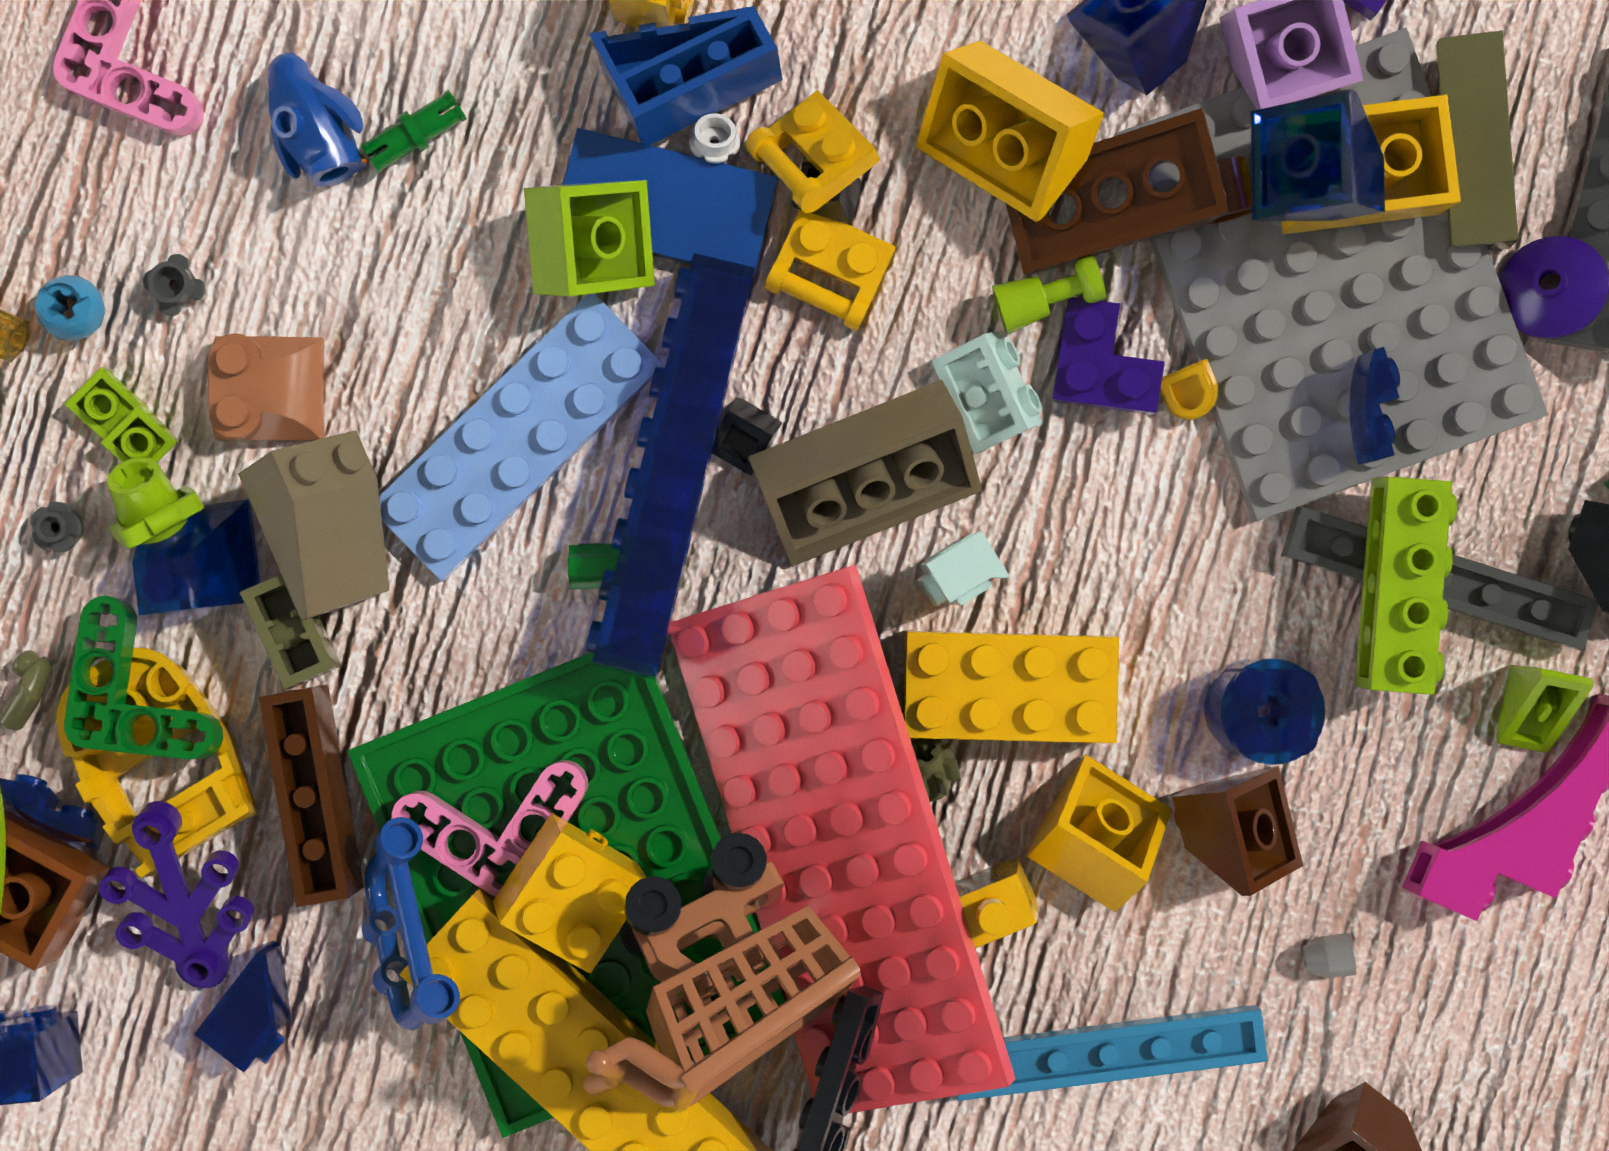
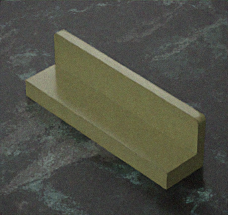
(1475, 81)

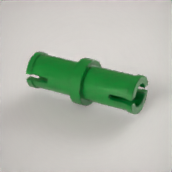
(413, 131)

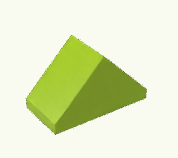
(1539, 706)

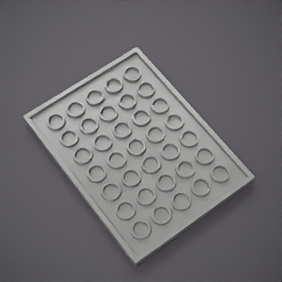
(1298, 308)

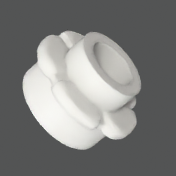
(714, 128)

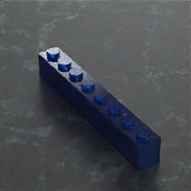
(673, 467)

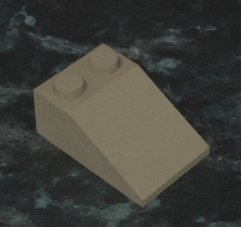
(321, 521)

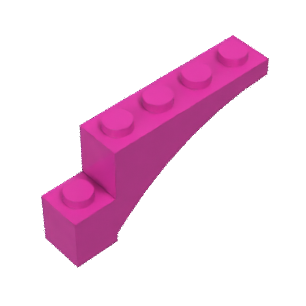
(1527, 839)

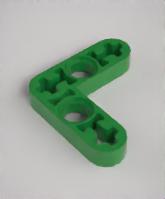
(115, 714)

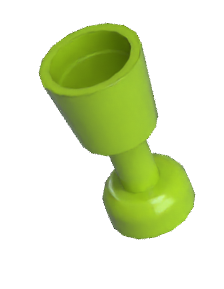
(1028, 300)

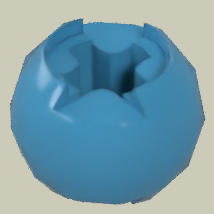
(52, 304)

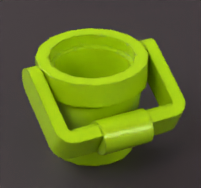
(148, 503)

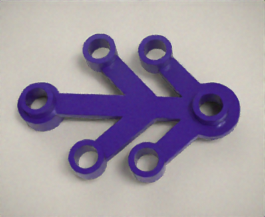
(177, 903)

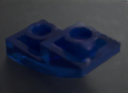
(1373, 383)
(38, 806)

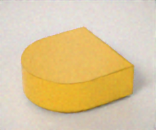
(1190, 390)

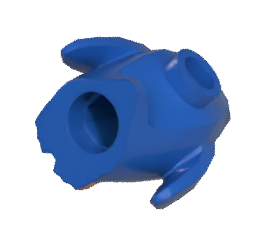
(312, 124)

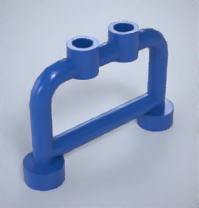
(433, 995)

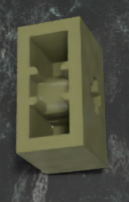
(294, 646)

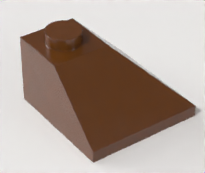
(1240, 829)
(1360, 1122)

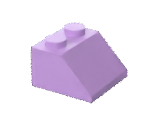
(1290, 49)

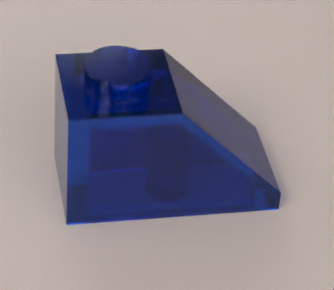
(251, 1012)

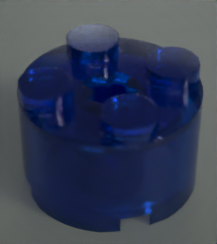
(1294, 716)

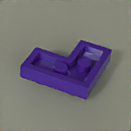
(1092, 374)

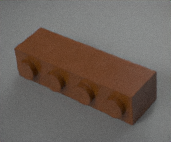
(311, 795)

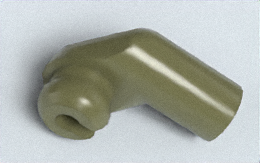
(28, 692)

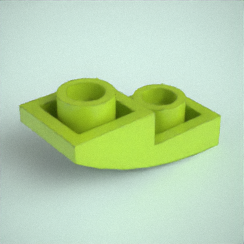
(121, 418)

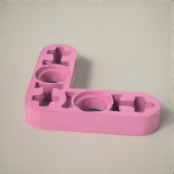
(109, 71)
(510, 844)

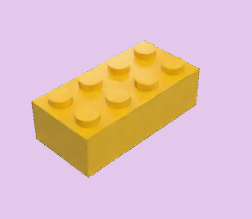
(1010, 686)

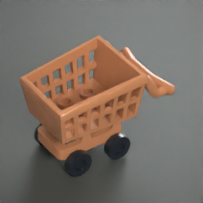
(661, 929)

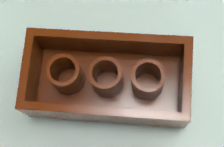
(43, 893)

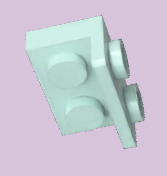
(989, 390)

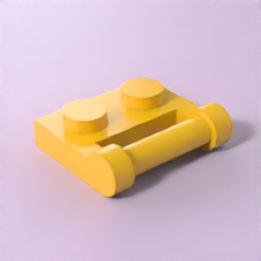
(825, 140)
(836, 252)

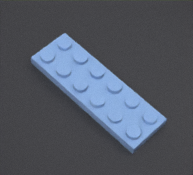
(517, 436)

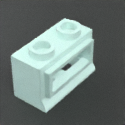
(961, 571)

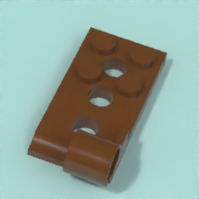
(1205, 194)

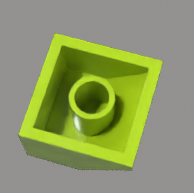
(589, 237)

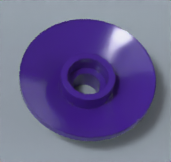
(1569, 305)

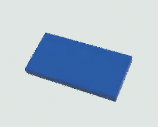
(691, 202)

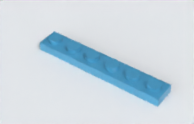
(1133, 1050)

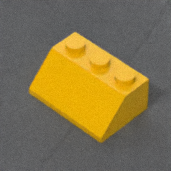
(1007, 128)

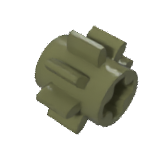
(936, 766)

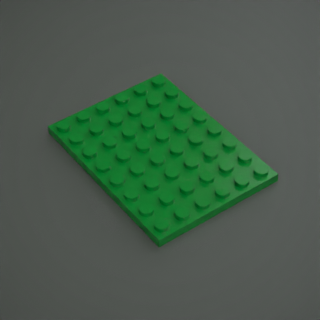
(637, 797)

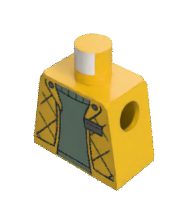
(997, 901)

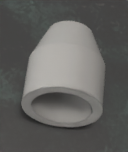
(1330, 956)

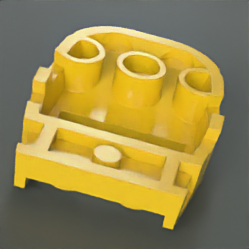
(204, 807)

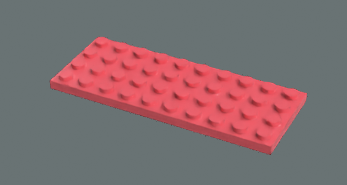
(832, 790)

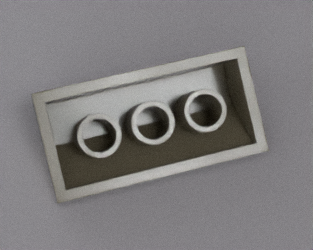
(867, 472)

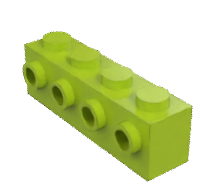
(1405, 585)

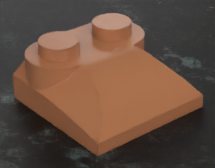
(266, 388)

